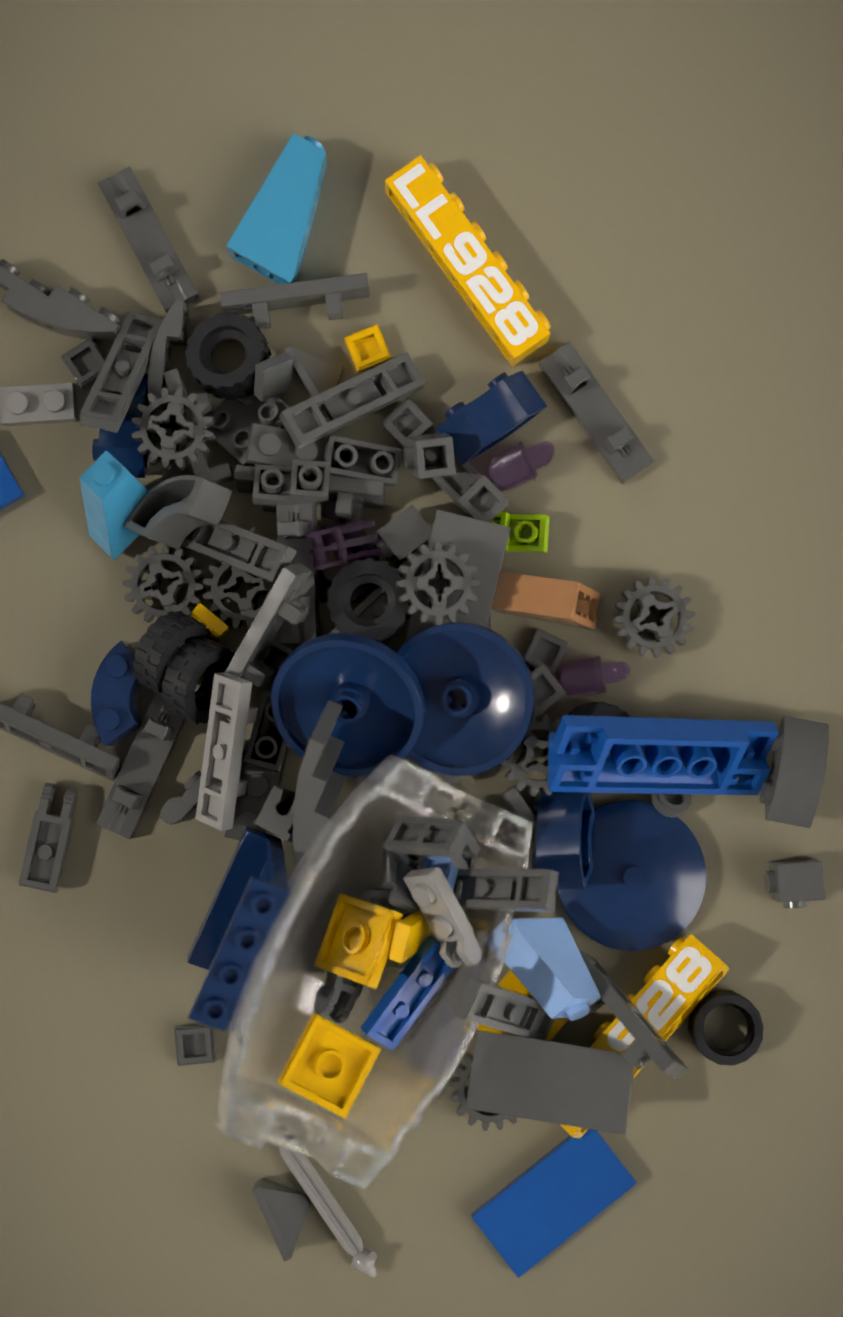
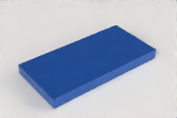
(553, 1200)

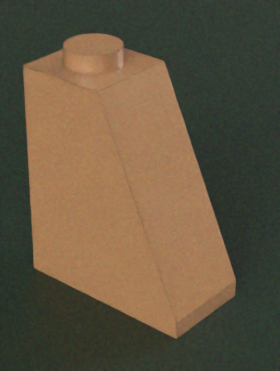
(547, 599)

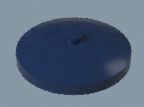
(371, 681)
(473, 695)
(642, 881)

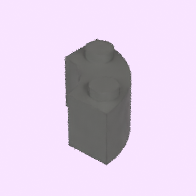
(178, 508)
(796, 772)

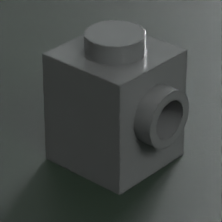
(430, 455)
(403, 535)
(795, 882)

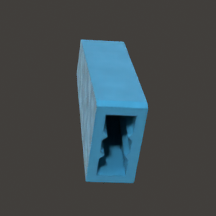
(281, 216)

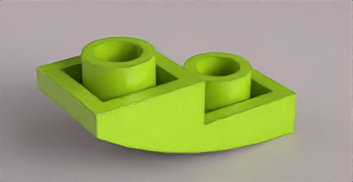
(527, 533)

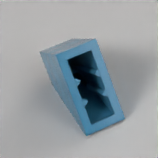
(108, 500)

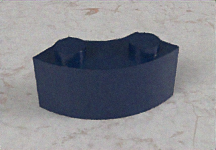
(492, 416)
(121, 444)
(115, 695)
(565, 837)

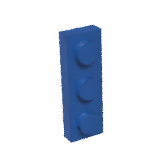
(408, 995)

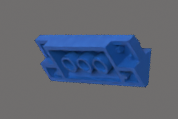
(659, 755)

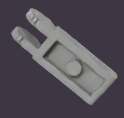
(38, 404)
(444, 916)

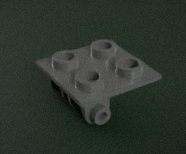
(237, 415)

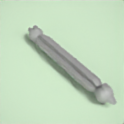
(329, 1210)

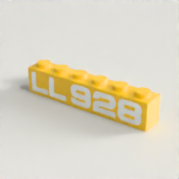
(467, 260)
(666, 998)

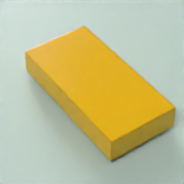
(409, 937)

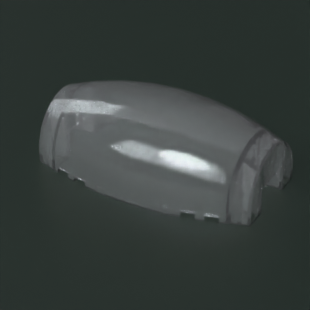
(284, 982)

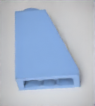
(551, 967)

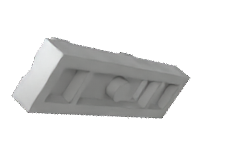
(224, 750)

